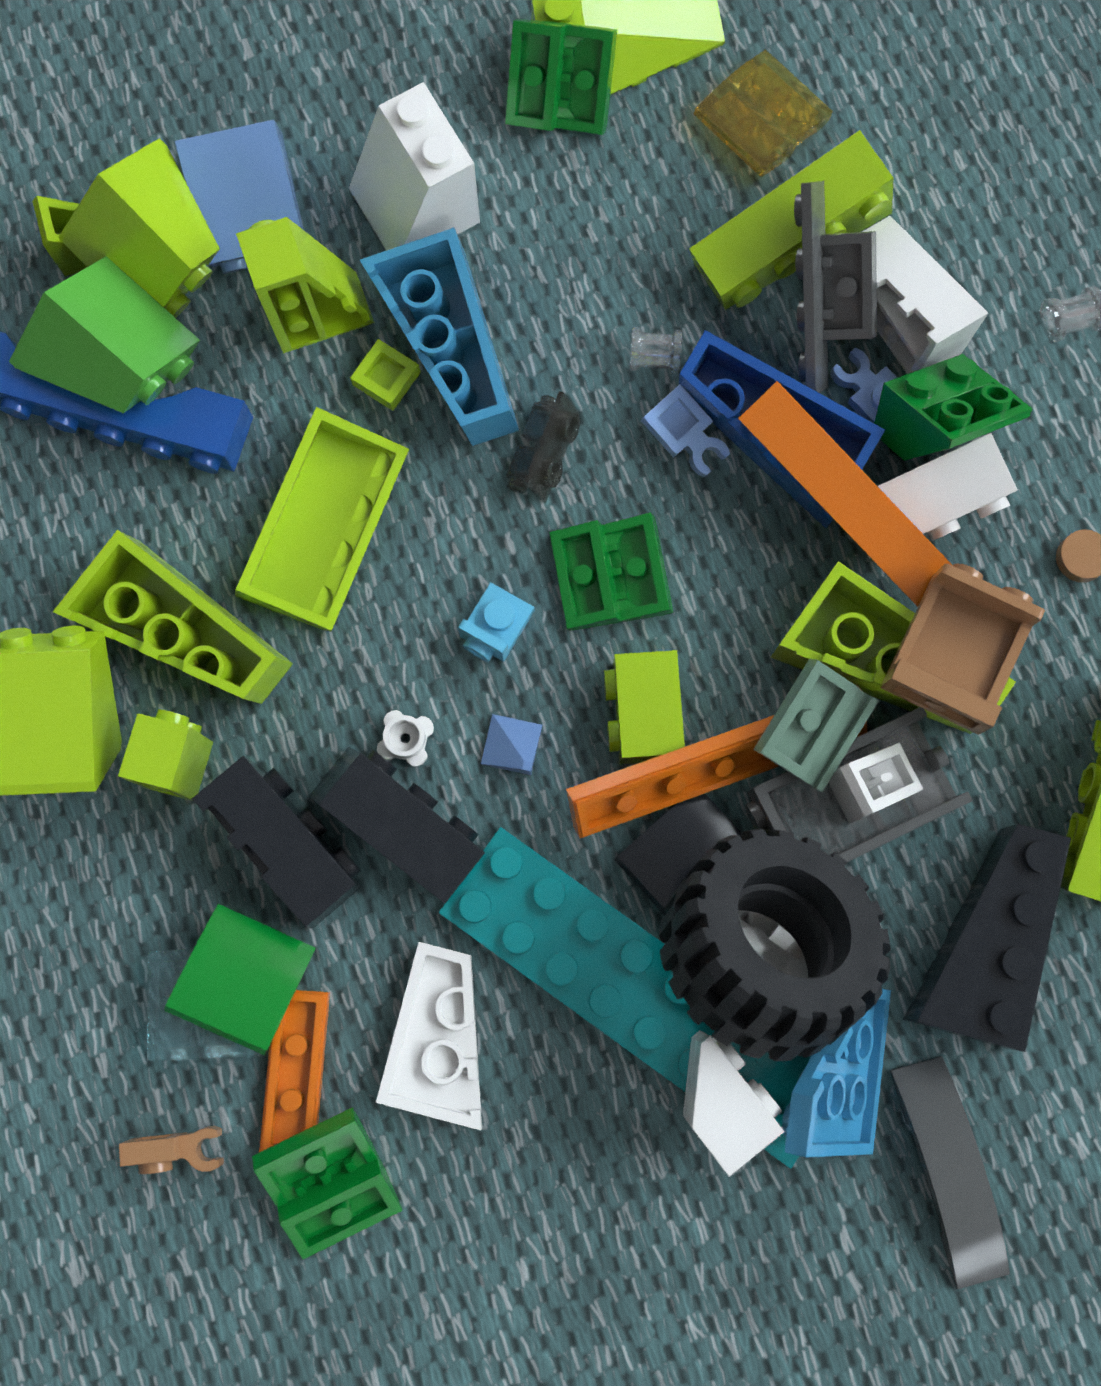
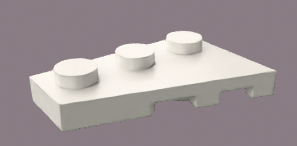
(435, 1042)

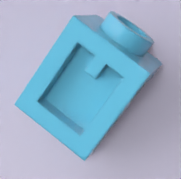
(495, 624)

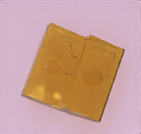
(763, 112)

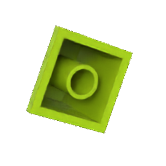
(146, 226)
(56, 711)

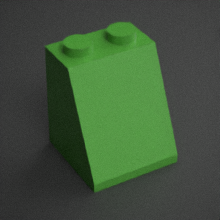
(105, 339)

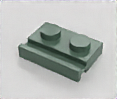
(816, 724)

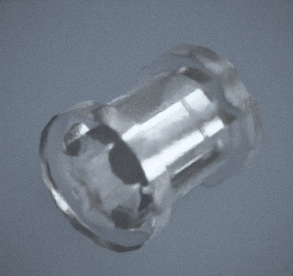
(1072, 314)
(655, 351)

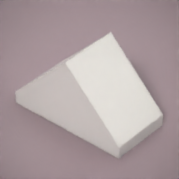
(874, 782)

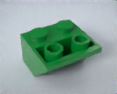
(944, 407)

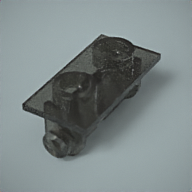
(552, 426)

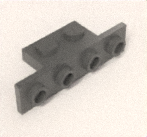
(837, 285)

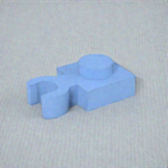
(864, 383)
(680, 425)

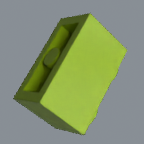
(646, 705)
(166, 754)

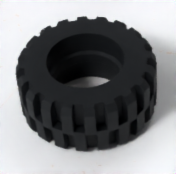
(739, 990)

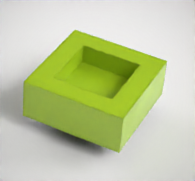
(385, 374)

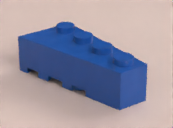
(730, 381)

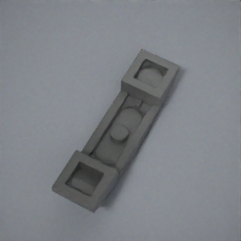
(953, 1172)

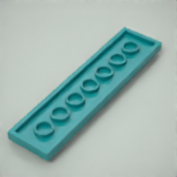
(594, 964)

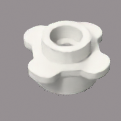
(398, 724)

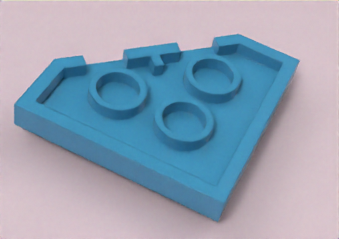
(839, 1092)

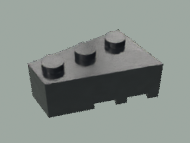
(399, 822)

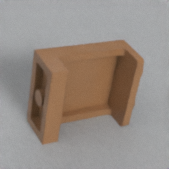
(962, 647)

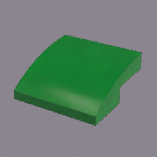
(560, 76)
(591, 578)
(240, 979)
(326, 1183)

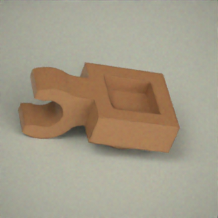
(157, 1152)

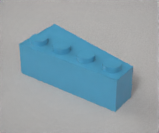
(441, 315)

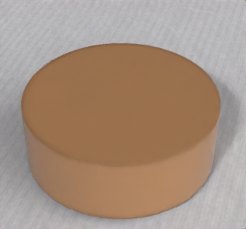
(1080, 556)

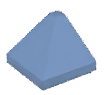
(511, 744)

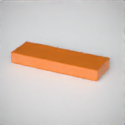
(295, 1069)

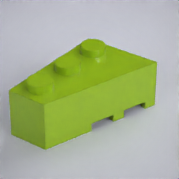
(302, 284)

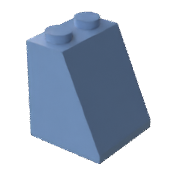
(238, 181)

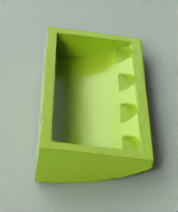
(321, 521)

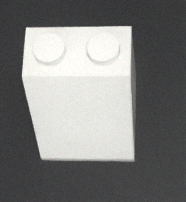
(414, 172)

